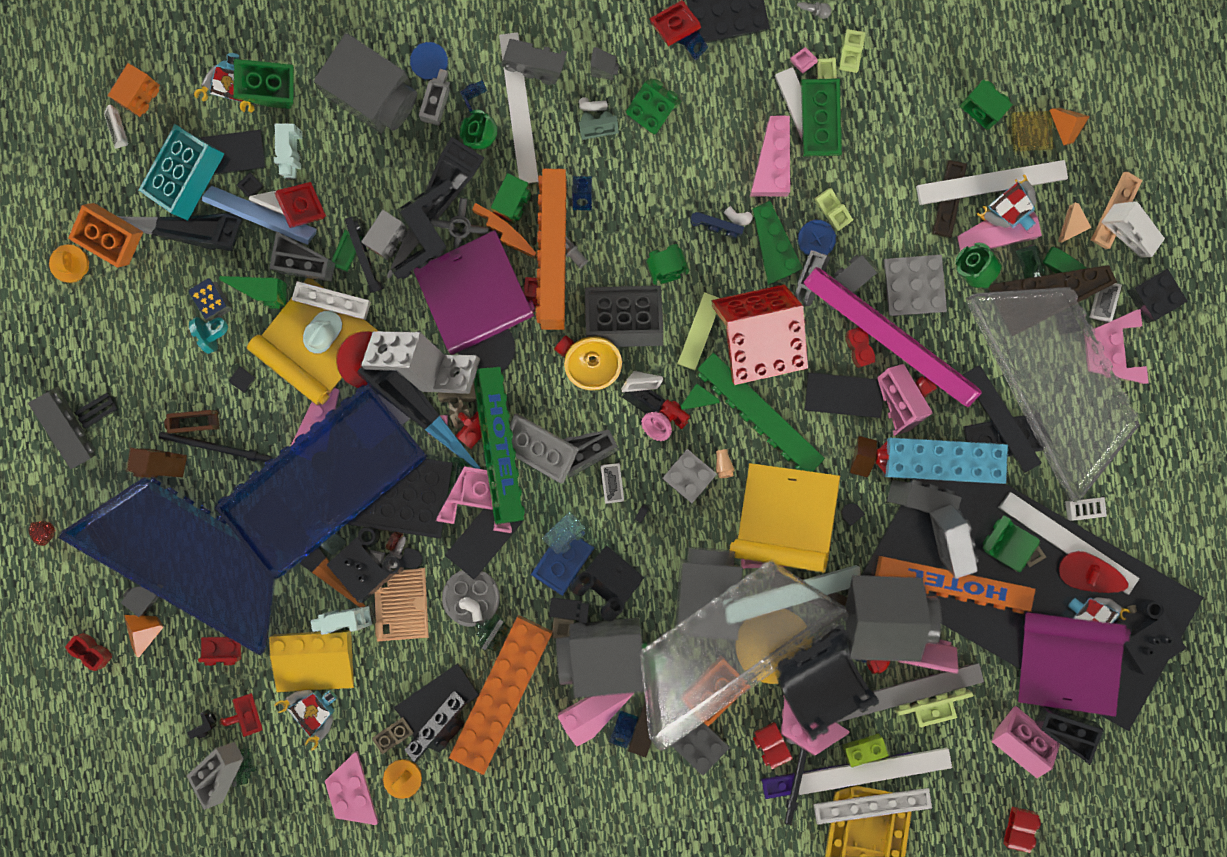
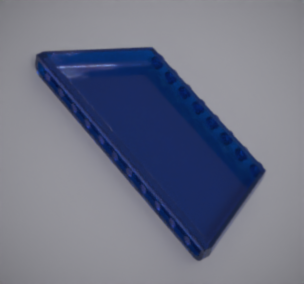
(195, 558)

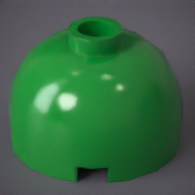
(478, 130)

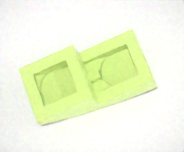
(852, 50)
(833, 209)

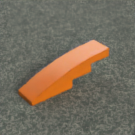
(509, 235)

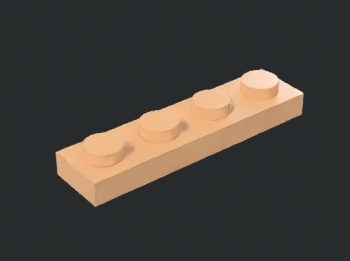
(1123, 193)

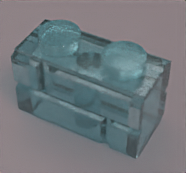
(564, 533)

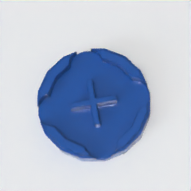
(428, 60)
(817, 236)

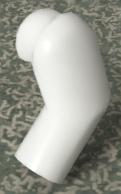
(585, 105)
(738, 218)
(472, 606)

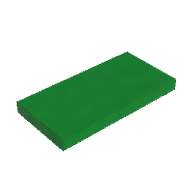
(821, 117)

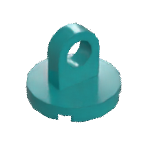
(207, 333)

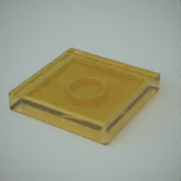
(1032, 131)

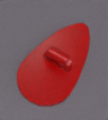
(1091, 573)

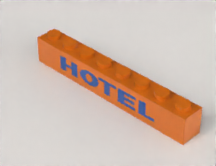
(967, 587)

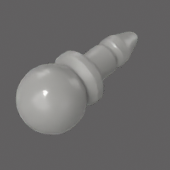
(822, 10)
(397, 551)

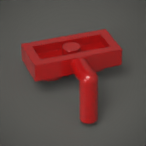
(471, 432)
(245, 715)

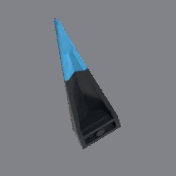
(415, 405)

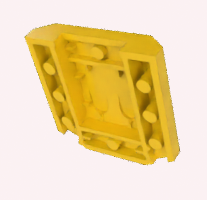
(868, 836)

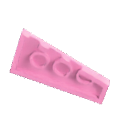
(317, 413)

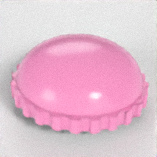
(656, 426)

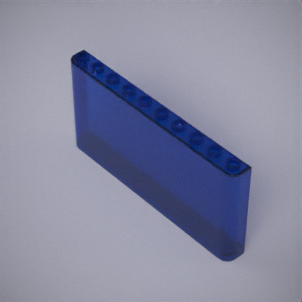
(320, 482)

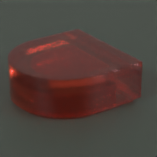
(392, 542)

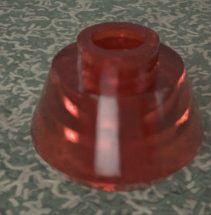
(41, 532)

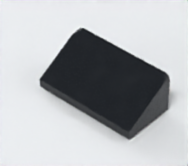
(644, 400)

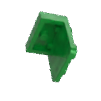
(652, 105)
(1010, 544)

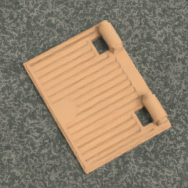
(402, 606)

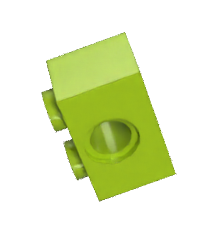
(865, 750)

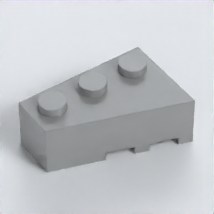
(215, 774)

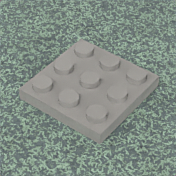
(915, 285)

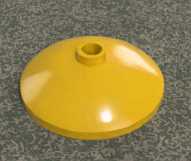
(593, 373)

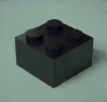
(1157, 295)

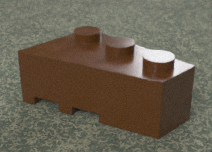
(155, 463)

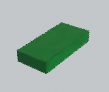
(344, 253)

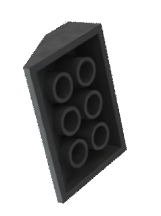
(625, 315)

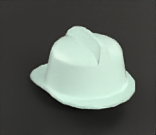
(322, 331)

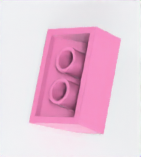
(938, 656)
(1026, 743)

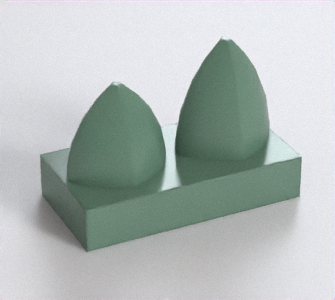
(600, 127)

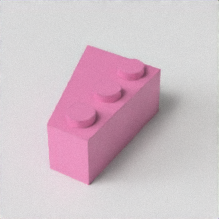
(903, 398)

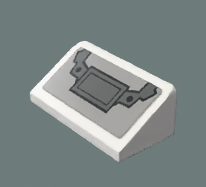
(115, 127)
(1105, 303)
(612, 483)

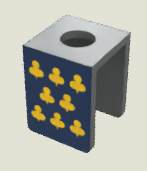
(210, 299)

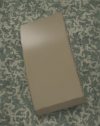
(392, 735)

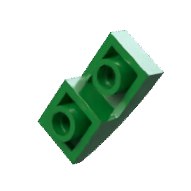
(1060, 261)

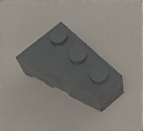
(533, 62)
(297, 260)
(856, 274)
(592, 449)

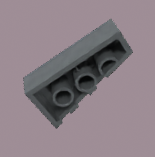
(62, 427)

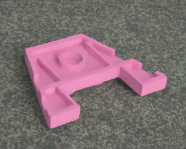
(1113, 342)
(470, 490)

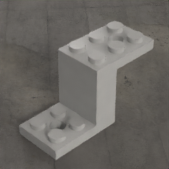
(420, 362)

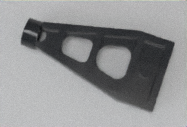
(355, 230)

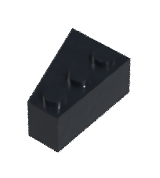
(1071, 731)

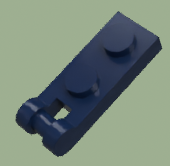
(715, 225)

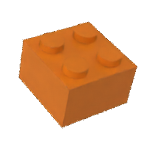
(134, 90)

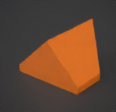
(1068, 124)
(142, 631)

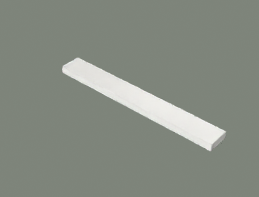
(520, 119)
(990, 182)
(1056, 533)
(875, 771)

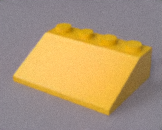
(312, 661)

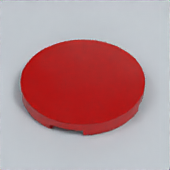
(351, 355)

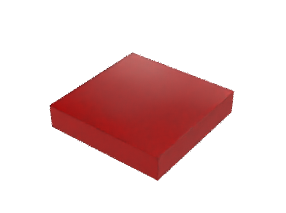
(675, 23)
(300, 204)

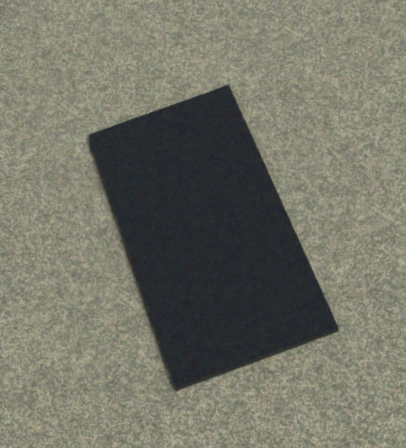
(1001, 631)

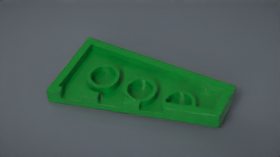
(776, 249)

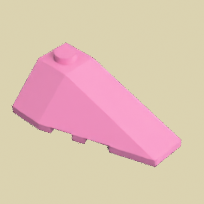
(998, 236)
(590, 715)

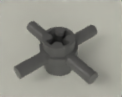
(460, 218)

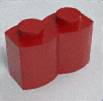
(858, 342)
(86, 648)
(773, 746)
(1022, 829)

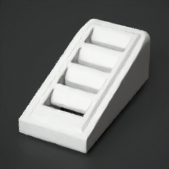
(1071, 509)

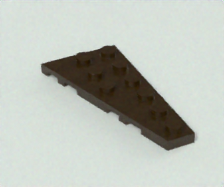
(1083, 281)

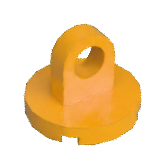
(69, 263)
(402, 778)

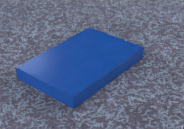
(560, 569)

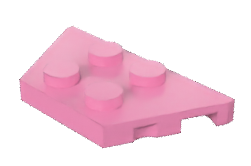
(793, 731)
(350, 792)

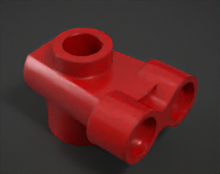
(673, 411)

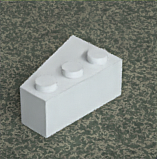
(1134, 228)

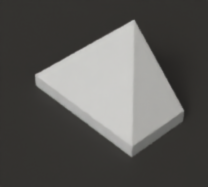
(267, 200)
(641, 381)

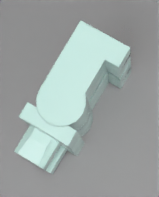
(286, 150)
(334, 620)

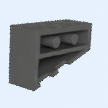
(922, 498)

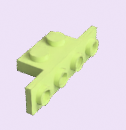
(936, 709)

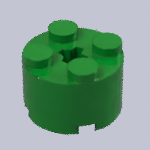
(667, 264)
(978, 265)

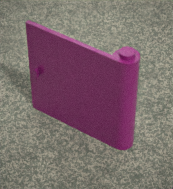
(473, 294)
(1072, 663)

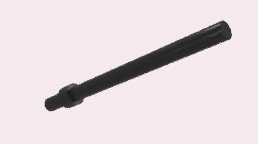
(251, 455)
(792, 803)

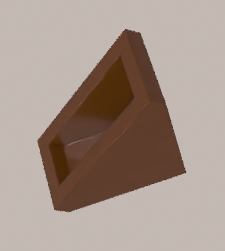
(864, 456)

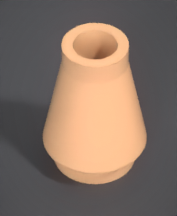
(723, 464)

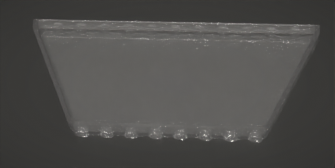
(1058, 380)
(731, 648)

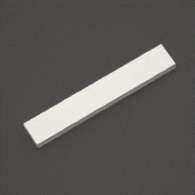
(872, 806)

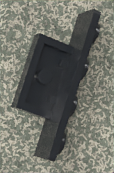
(438, 729)

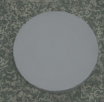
(482, 590)

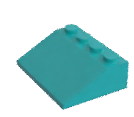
(181, 172)

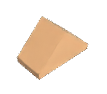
(1074, 223)

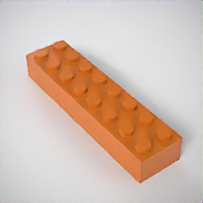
(552, 255)
(500, 694)

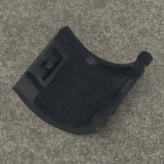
(823, 684)

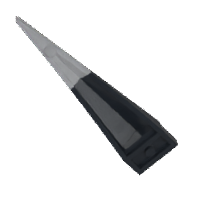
(459, 166)
(204, 231)

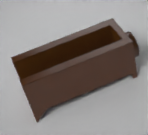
(172, 421)

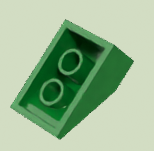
(264, 83)
(265, 290)

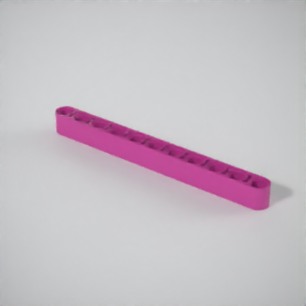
(892, 337)

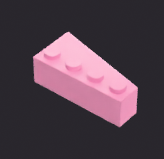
(773, 166)

